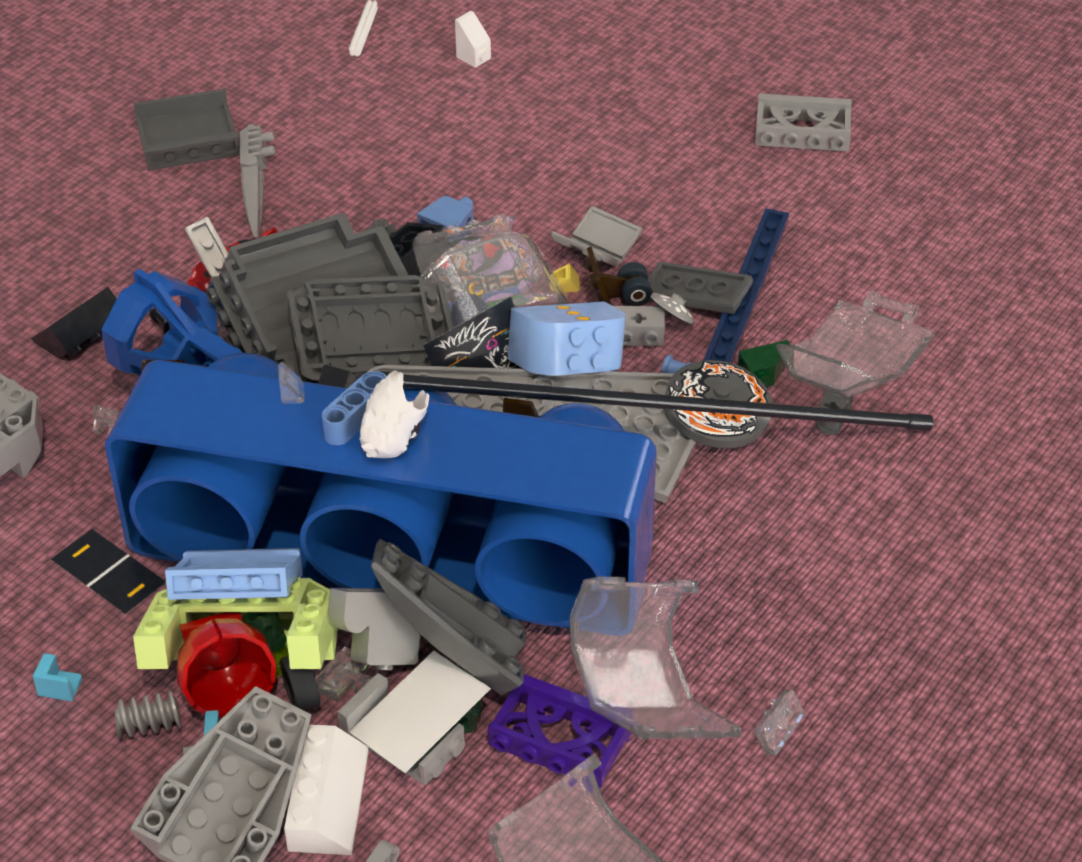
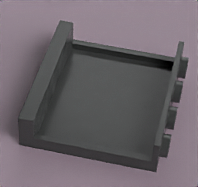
(186, 129)

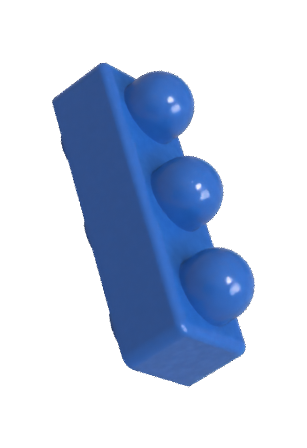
(479, 495)

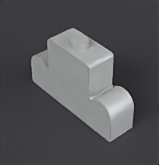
(378, 628)

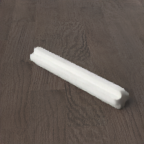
(363, 28)

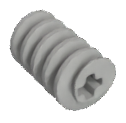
(147, 714)

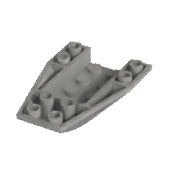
(229, 788)

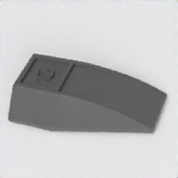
(453, 618)

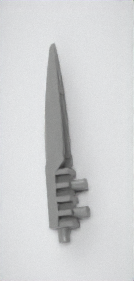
(252, 161)

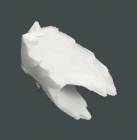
(391, 419)

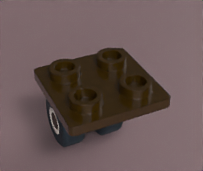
(630, 282)

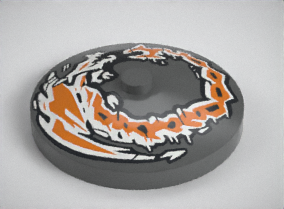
(718, 381)

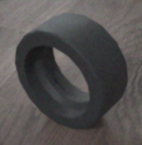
(300, 686)

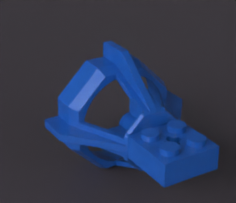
(192, 325)

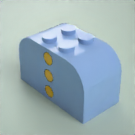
(567, 338)

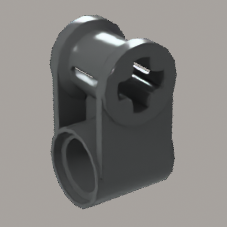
(832, 401)

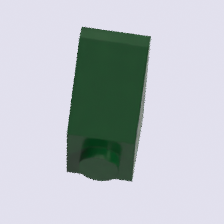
(763, 362)

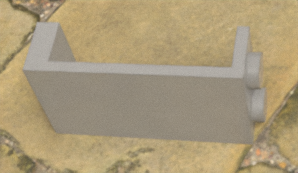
(432, 762)

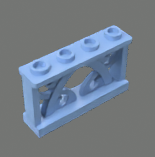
(234, 574)

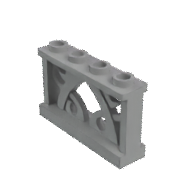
(825, 112)

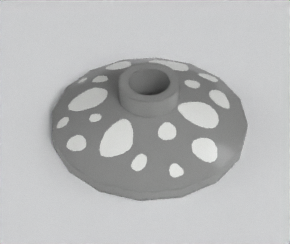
(674, 305)

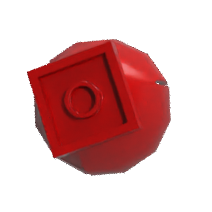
(223, 662)

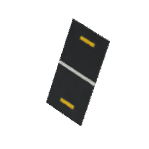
(108, 571)

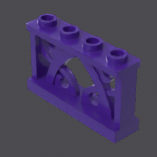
(560, 703)

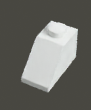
(471, 40)

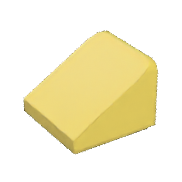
(568, 278)

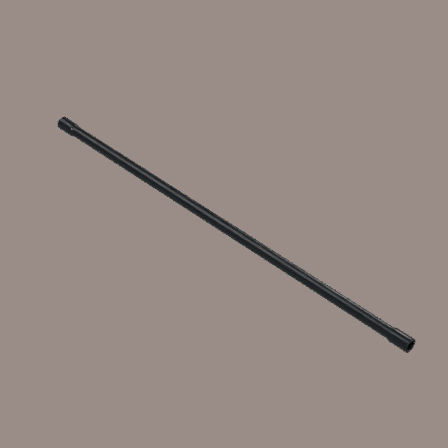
(529, 391)

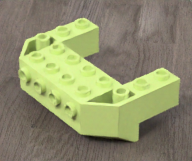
(302, 615)

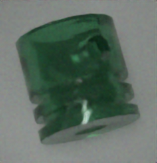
(269, 626)

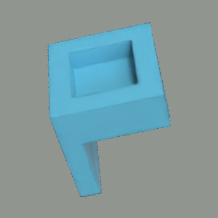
(55, 683)

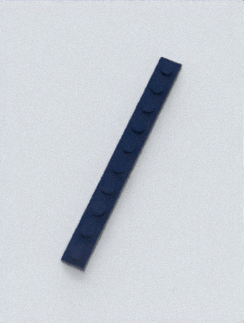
(756, 264)

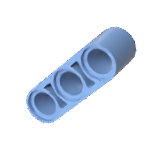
(344, 415)

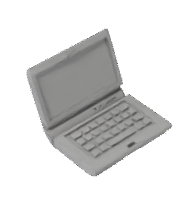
(606, 233)

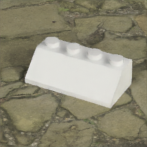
(326, 792)

